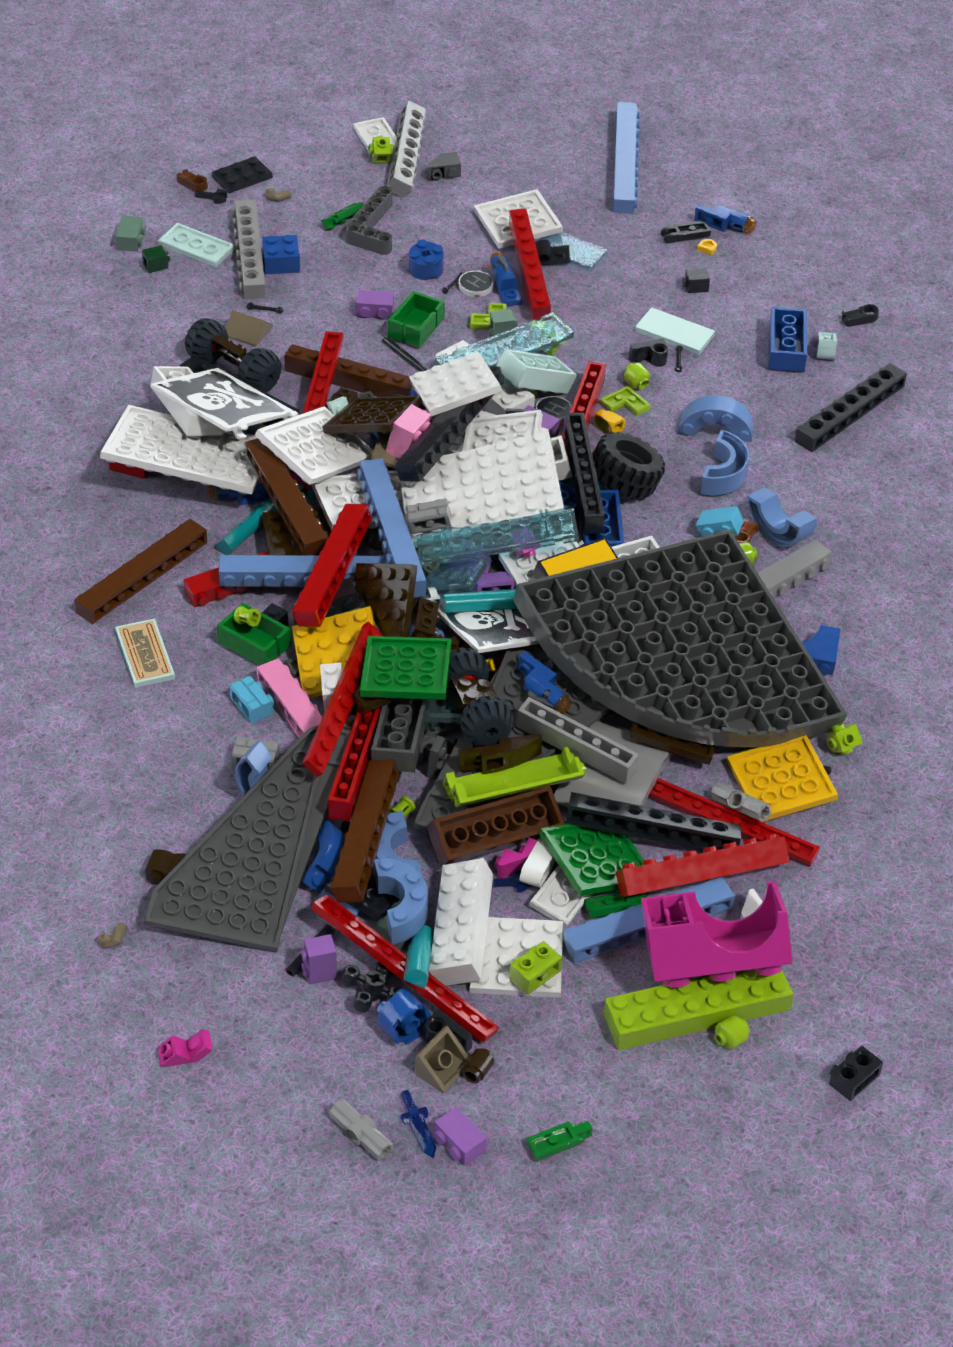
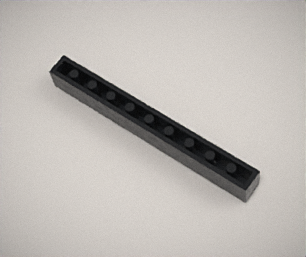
(440, 436)

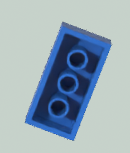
(787, 339)
(613, 520)

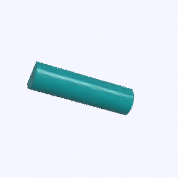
(245, 528)
(478, 601)
(419, 957)

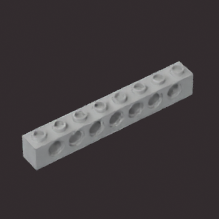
(406, 149)
(249, 249)

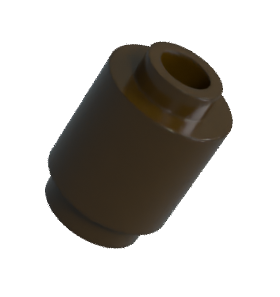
(478, 1065)

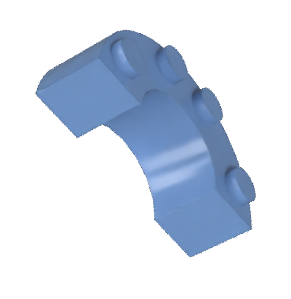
(720, 411)
(733, 472)
(775, 523)
(252, 766)
(394, 835)
(410, 887)

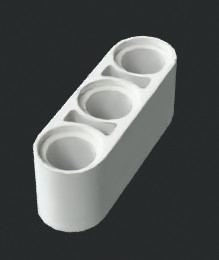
(537, 865)

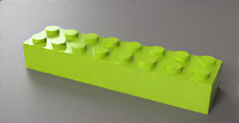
(699, 1006)

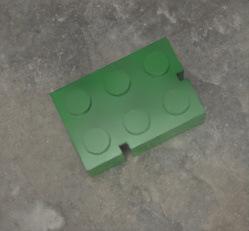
(416, 319)
(254, 643)

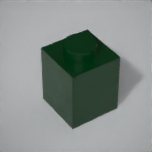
(155, 259)

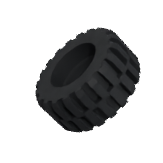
(628, 465)

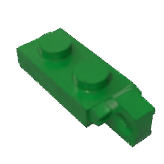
(341, 215)
(611, 903)
(558, 1139)

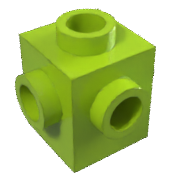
(380, 150)
(843, 738)

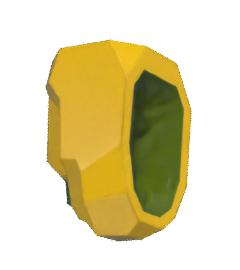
(609, 421)

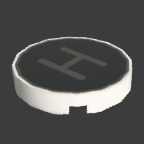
(475, 283)
(554, 406)

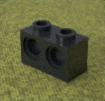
(859, 1068)

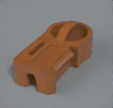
(747, 531)

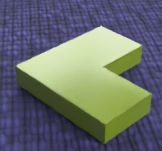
(482, 321)
(625, 398)

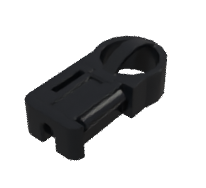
(859, 316)

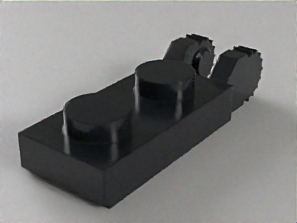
(685, 231)

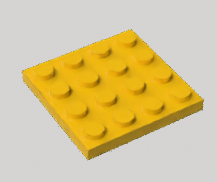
(327, 645)
(783, 776)

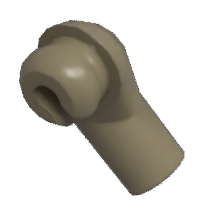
(277, 196)
(114, 939)

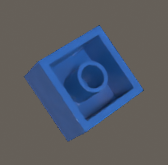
(281, 254)

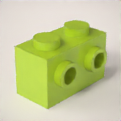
(535, 967)

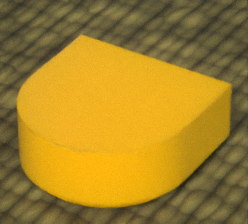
(707, 246)

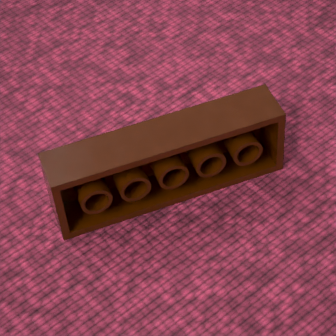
(493, 826)

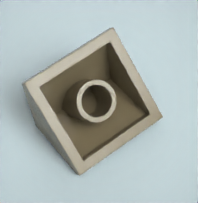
(247, 328)
(441, 1060)

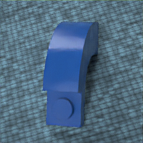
(323, 867)

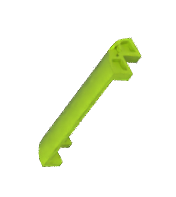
(518, 779)

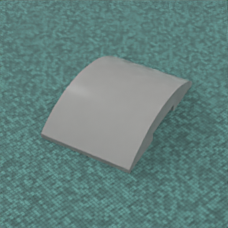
(596, 783)

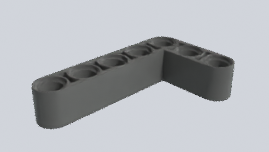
(360, 228)

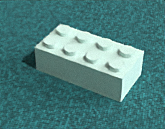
(536, 371)

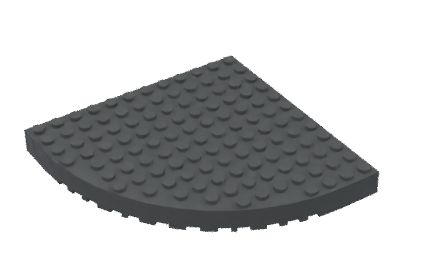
(683, 645)

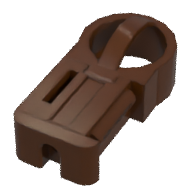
(192, 181)

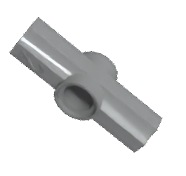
(741, 802)
(361, 1130)

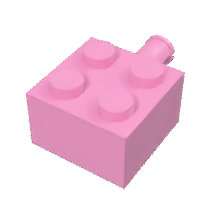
(407, 430)

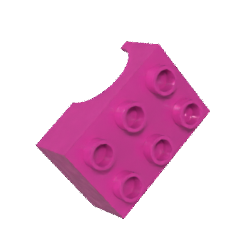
(692, 943)

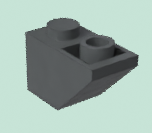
(444, 166)

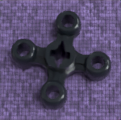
(372, 985)

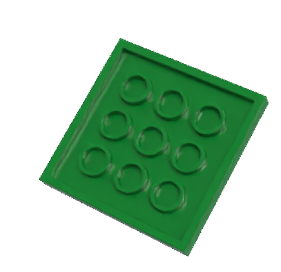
(406, 667)
(590, 856)

